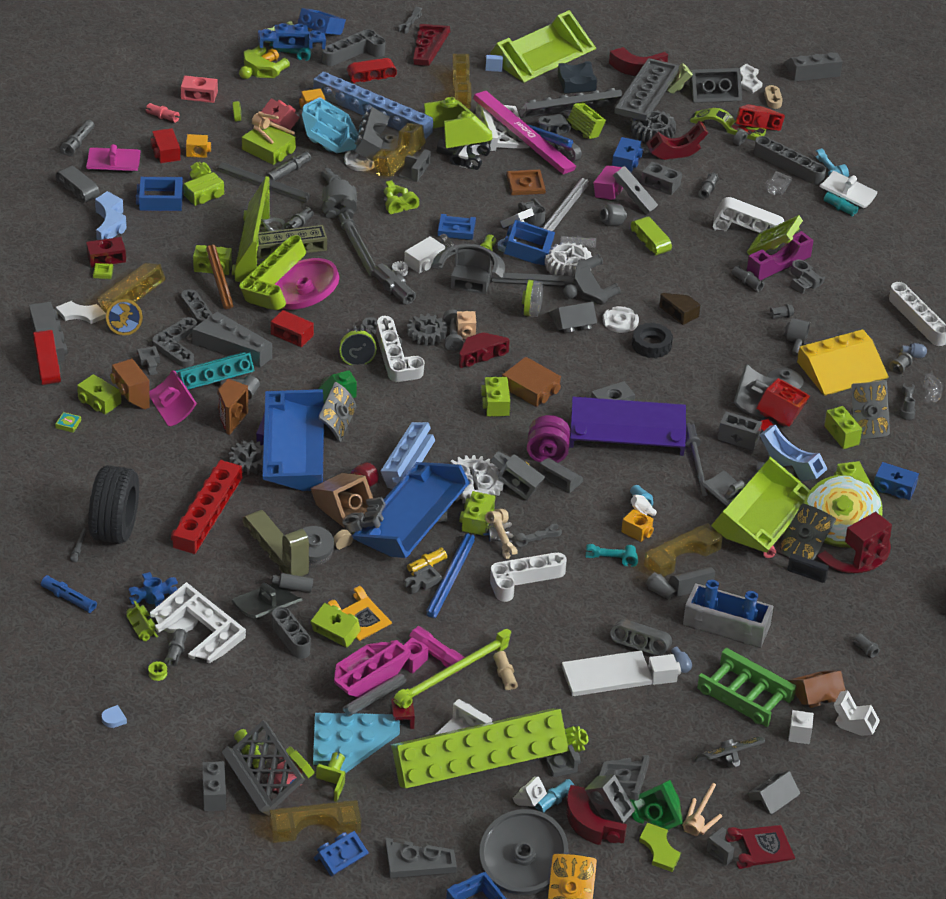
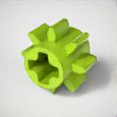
(199, 169)
(576, 737)

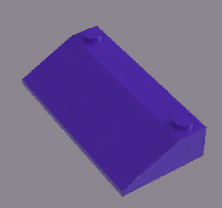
(628, 422)

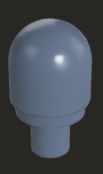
(915, 350)
(683, 659)

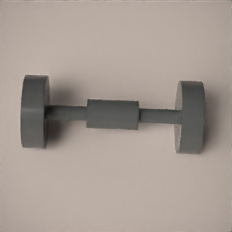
(453, 341)

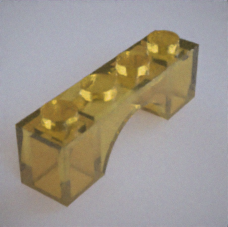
(461, 80)
(410, 141)
(701, 540)
(339, 816)

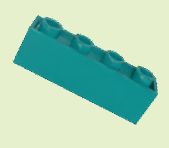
(216, 370)

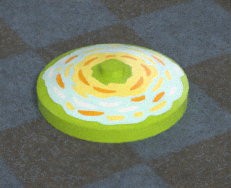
(846, 500)

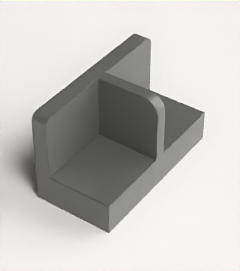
(415, 167)

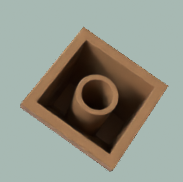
(342, 496)

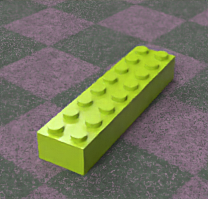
(479, 748)

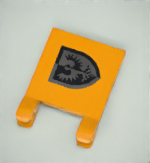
(369, 615)

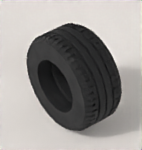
(113, 504)

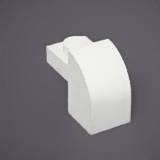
(853, 718)

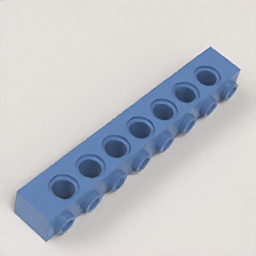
(362, 100)

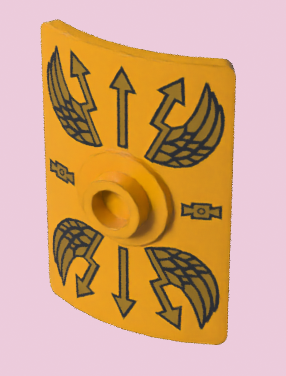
(572, 877)

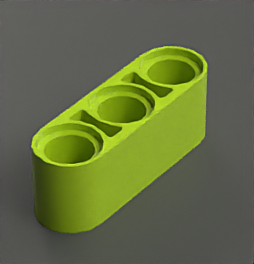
(651, 235)

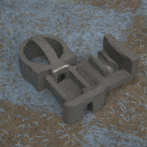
(806, 276)
(357, 521)

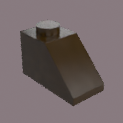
(680, 307)

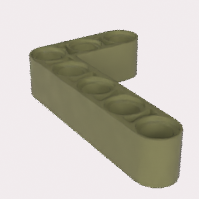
(287, 550)

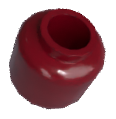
(368, 470)

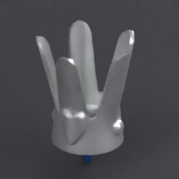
(493, 535)

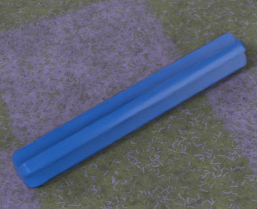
(552, 137)

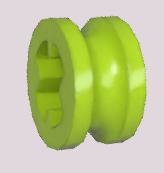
(157, 666)

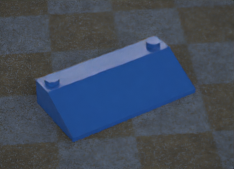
(293, 438)
(414, 507)

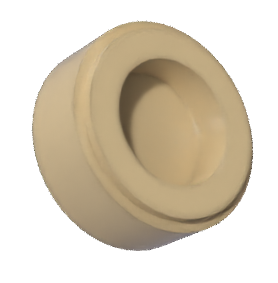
(342, 539)

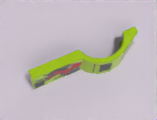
(728, 122)

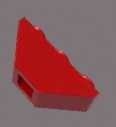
(759, 117)

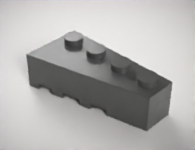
(230, 338)

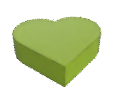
(237, 111)

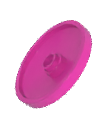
(308, 283)

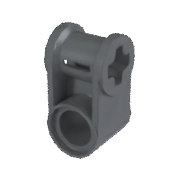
(554, 123)
(538, 218)

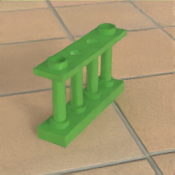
(750, 672)

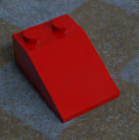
(782, 402)

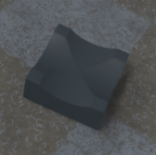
(577, 77)

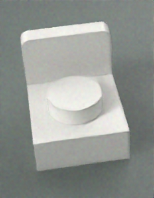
(530, 793)

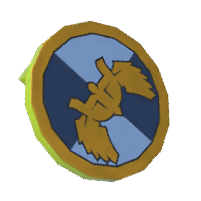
(124, 317)

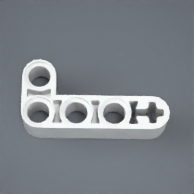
(743, 214)
(397, 366)
(525, 570)

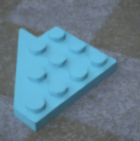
(351, 736)

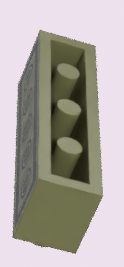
(313, 239)

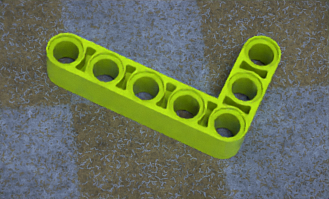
(259, 285)

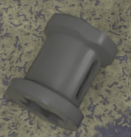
(898, 365)

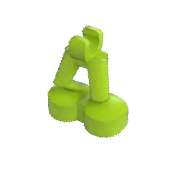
(396, 204)

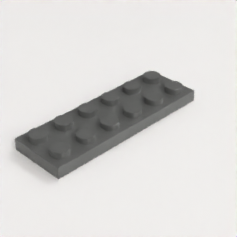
(647, 89)
(565, 103)

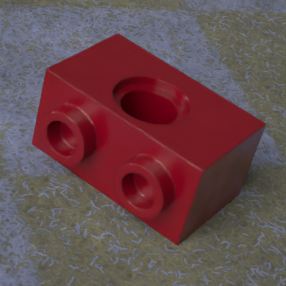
(106, 251)

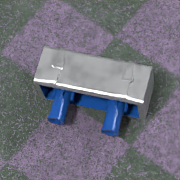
(728, 614)

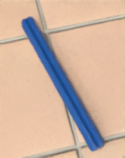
(450, 576)

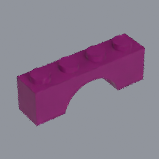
(765, 265)

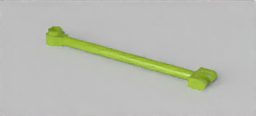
(404, 697)

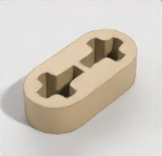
(771, 97)

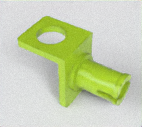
(333, 773)

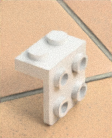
(464, 716)

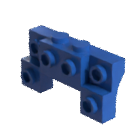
(291, 36)

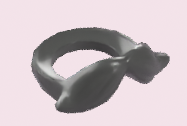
(264, 223)

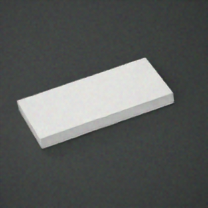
(607, 673)

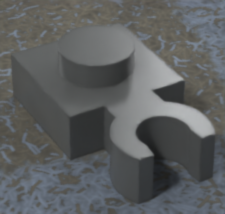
(423, 578)

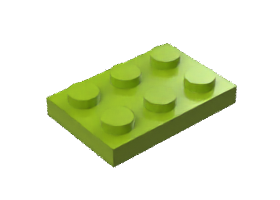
(776, 235)

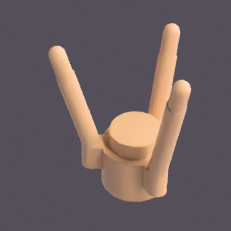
(261, 122)
(695, 823)

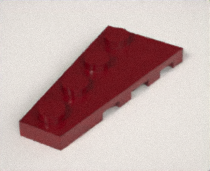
(429, 42)

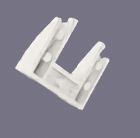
(187, 600)

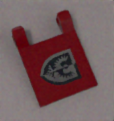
(763, 845)

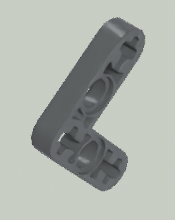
(171, 342)

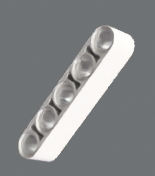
(918, 313)

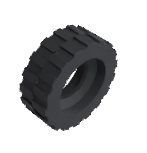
(652, 330)

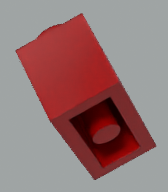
(165, 145)
(292, 328)

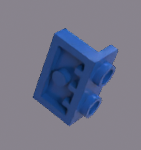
(342, 853)

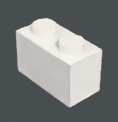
(422, 254)

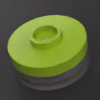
(533, 298)

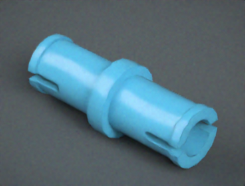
(554, 796)

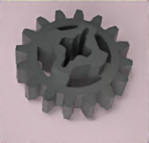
(427, 329)
(248, 456)

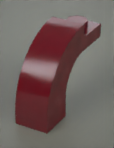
(629, 63)
(678, 147)
(587, 823)

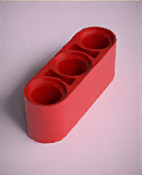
(371, 70)
(46, 357)

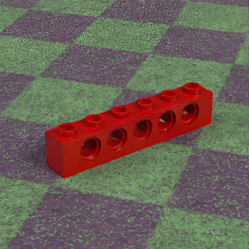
(206, 507)

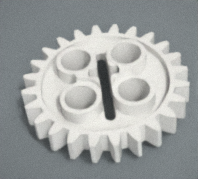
(483, 475)

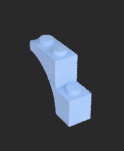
(111, 209)
(806, 464)

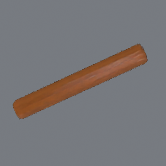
(219, 277)

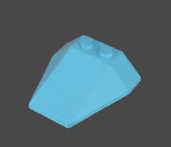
(329, 126)

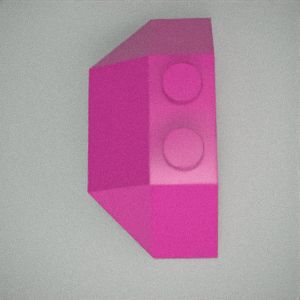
(370, 667)

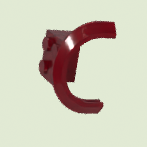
(869, 540)

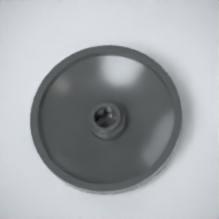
(520, 850)

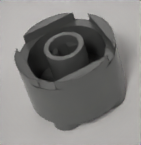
(339, 198)

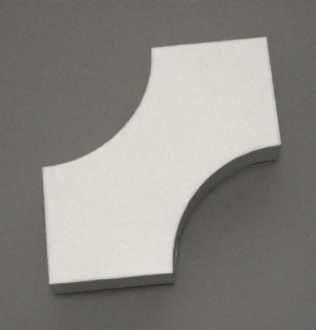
(749, 80)
(87, 313)

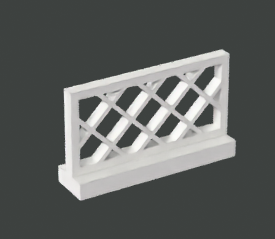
(488, 120)

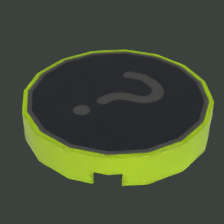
(357, 348)

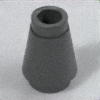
(660, 586)

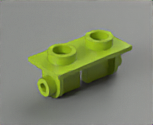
(139, 615)

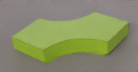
(300, 762)
(656, 840)

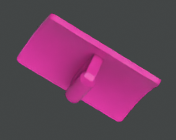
(113, 158)
(172, 399)

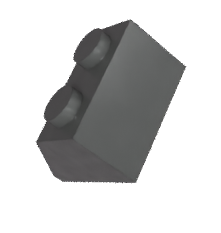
(574, 316)

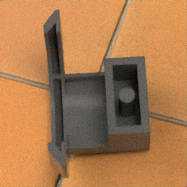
(472, 267)

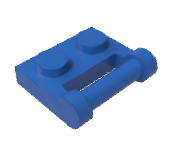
(457, 227)

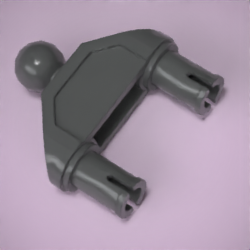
(586, 284)

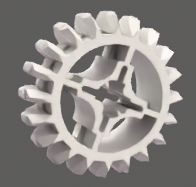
(564, 258)

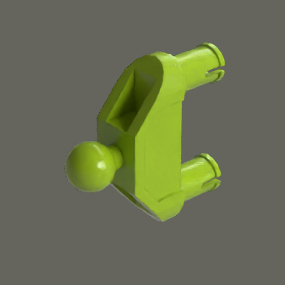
(259, 66)

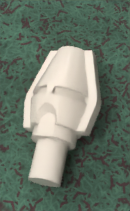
(642, 505)

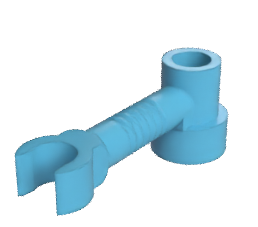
(822, 157)

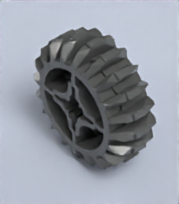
(655, 123)

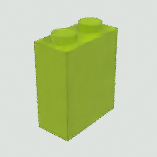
(260, 147)

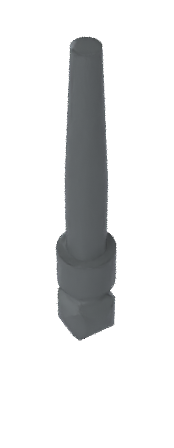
(77, 550)

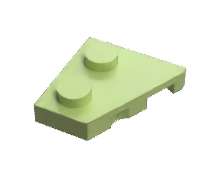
(679, 80)

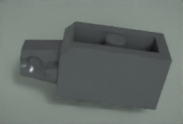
(517, 474)

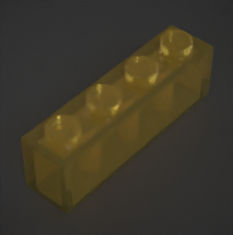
(134, 285)

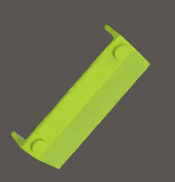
(257, 209)
(763, 508)

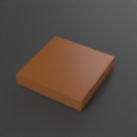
(526, 182)

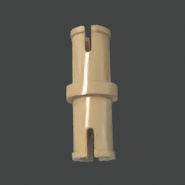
(505, 670)

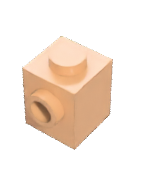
(466, 321)

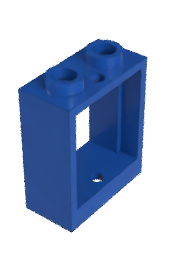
(321, 21)
(158, 202)
(532, 234)
(474, 885)

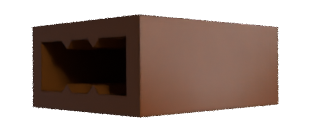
(532, 381)

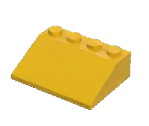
(841, 362)

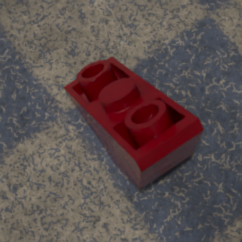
(482, 348)

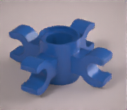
(153, 589)

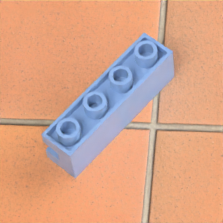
(410, 449)

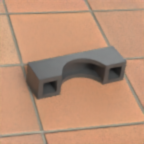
(368, 140)

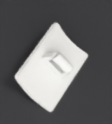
(849, 189)

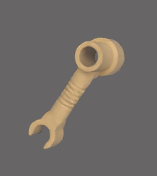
(500, 517)

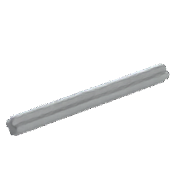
(566, 204)

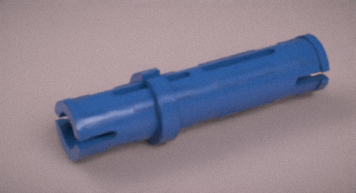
(62, 589)

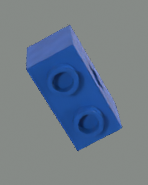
(627, 153)
(896, 481)

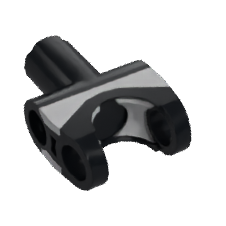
(463, 155)

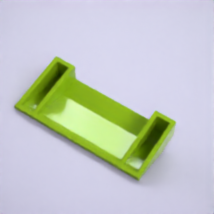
(544, 48)

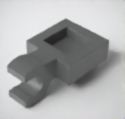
(149, 356)

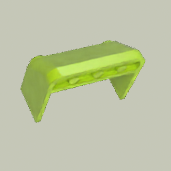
(459, 123)

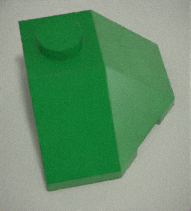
(344, 378)
(658, 806)

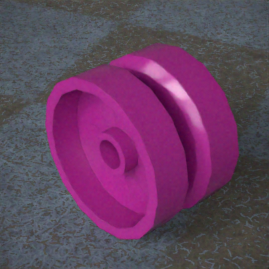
(548, 439)

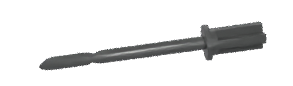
(694, 442)

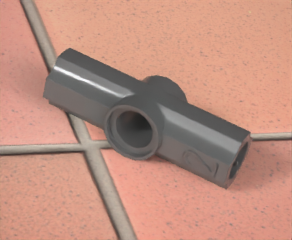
(394, 284)

